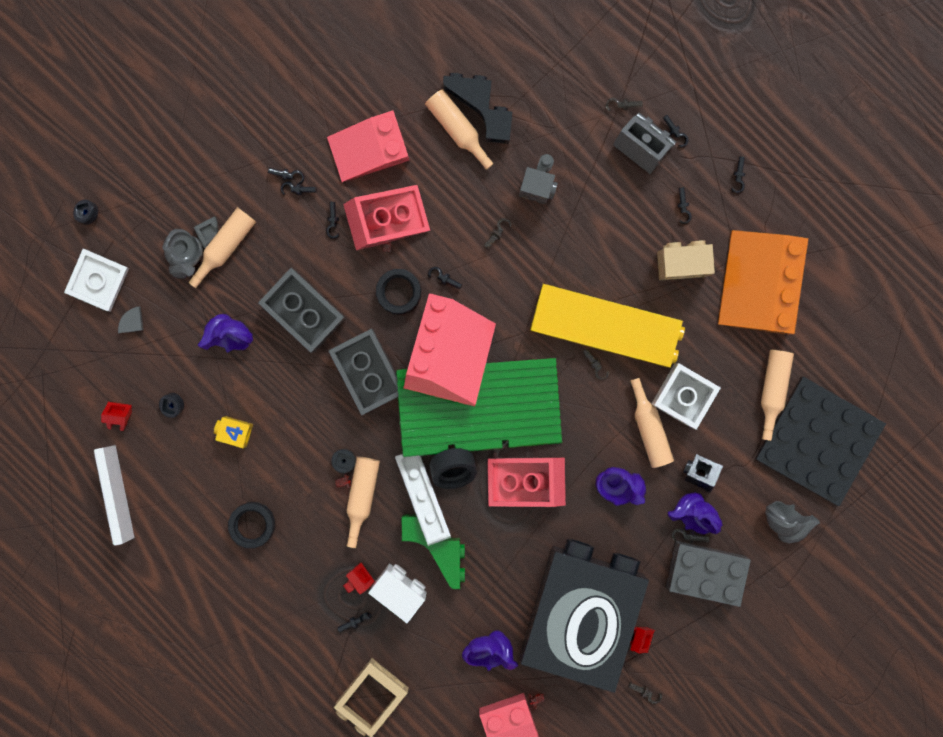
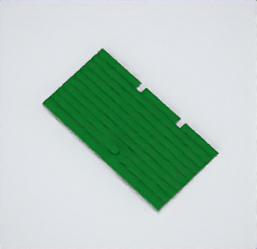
(513, 404)

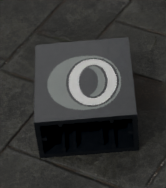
(584, 615)

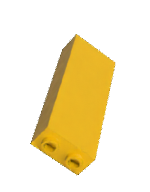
(607, 326)

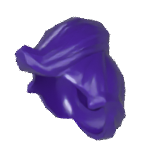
(226, 333)
(621, 486)
(697, 514)
(490, 651)

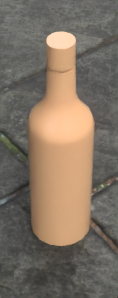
(457, 125)
(223, 244)
(775, 388)
(651, 428)
(361, 495)

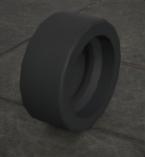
(380, 291)
(450, 459)
(233, 529)

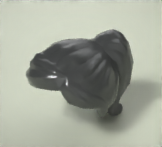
(182, 253)
(789, 523)

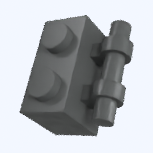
(644, 142)
(539, 184)

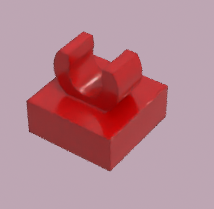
(116, 414)
(358, 579)
(642, 639)

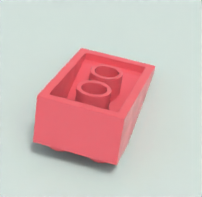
(368, 146)
(386, 216)
(526, 482)
(508, 718)

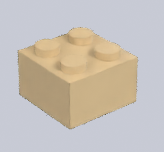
(685, 261)

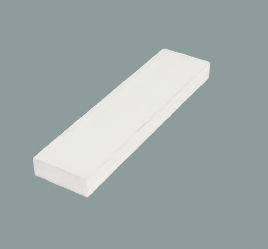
(423, 499)

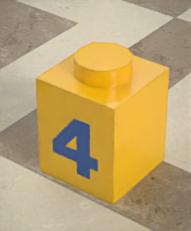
(233, 431)

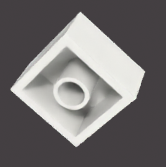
(685, 396)
(398, 592)

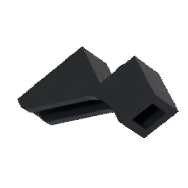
(476, 95)

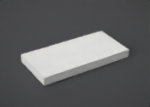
(114, 494)

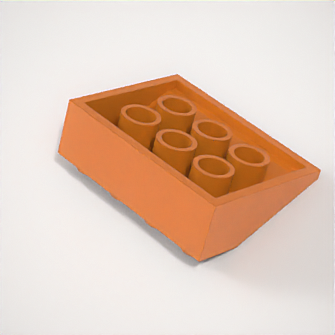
(763, 281)

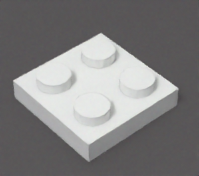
(96, 280)

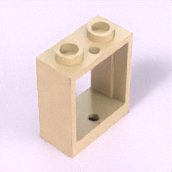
(385, 678)

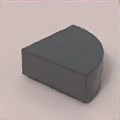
(207, 230)
(131, 321)

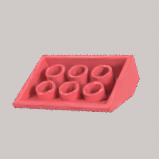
(449, 351)

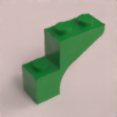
(446, 552)

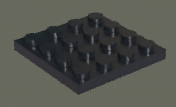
(820, 441)

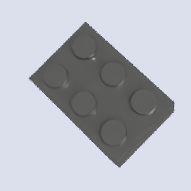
(302, 310)
(366, 371)
(707, 573)

